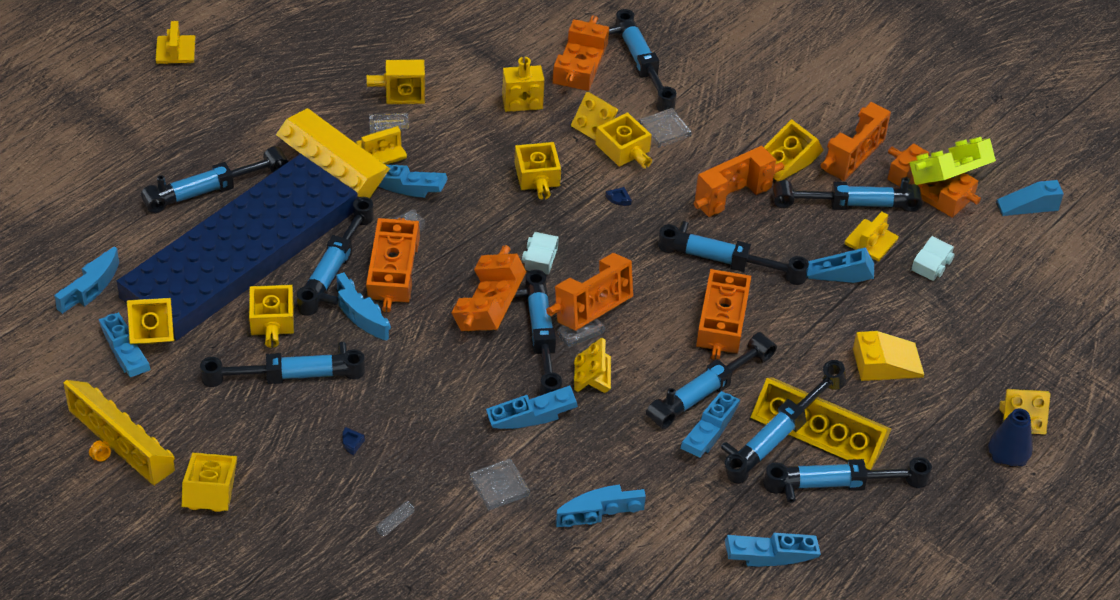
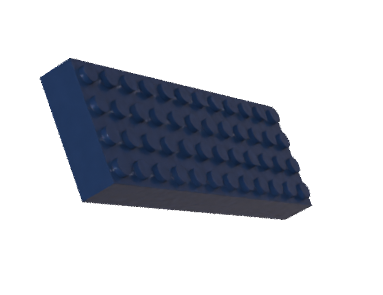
(241, 243)

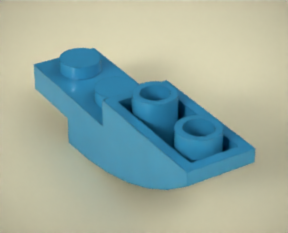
(413, 184)
(94, 280)
(360, 310)
(128, 355)
(530, 412)
(711, 425)
(592, 505)
(773, 551)

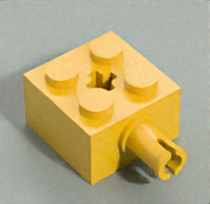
(402, 81)
(523, 87)
(624, 140)
(538, 167)
(271, 312)

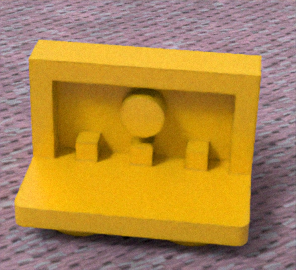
(175, 47)
(592, 114)
(384, 145)
(873, 236)
(593, 368)
(1032, 401)

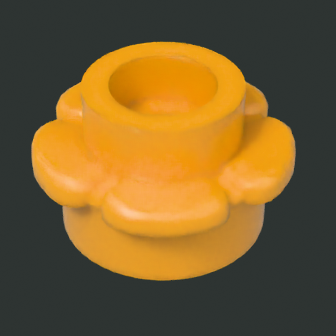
(100, 451)

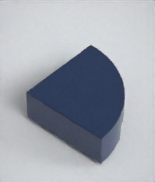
(619, 196)
(352, 440)

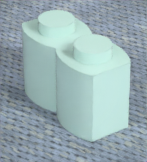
(540, 252)
(932, 258)

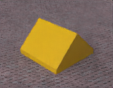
(150, 321)

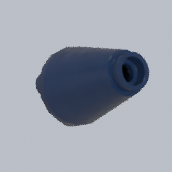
(1013, 440)

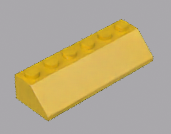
(333, 152)
(826, 424)
(119, 431)

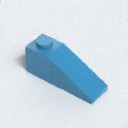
(1036, 198)
(843, 267)

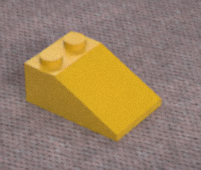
(793, 148)
(886, 357)
(209, 482)

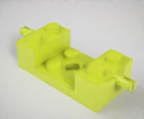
(959, 160)

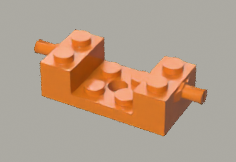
(582, 54)
(849, 153)
(750, 169)
(945, 195)
(388, 276)
(499, 281)
(584, 302)
(719, 325)

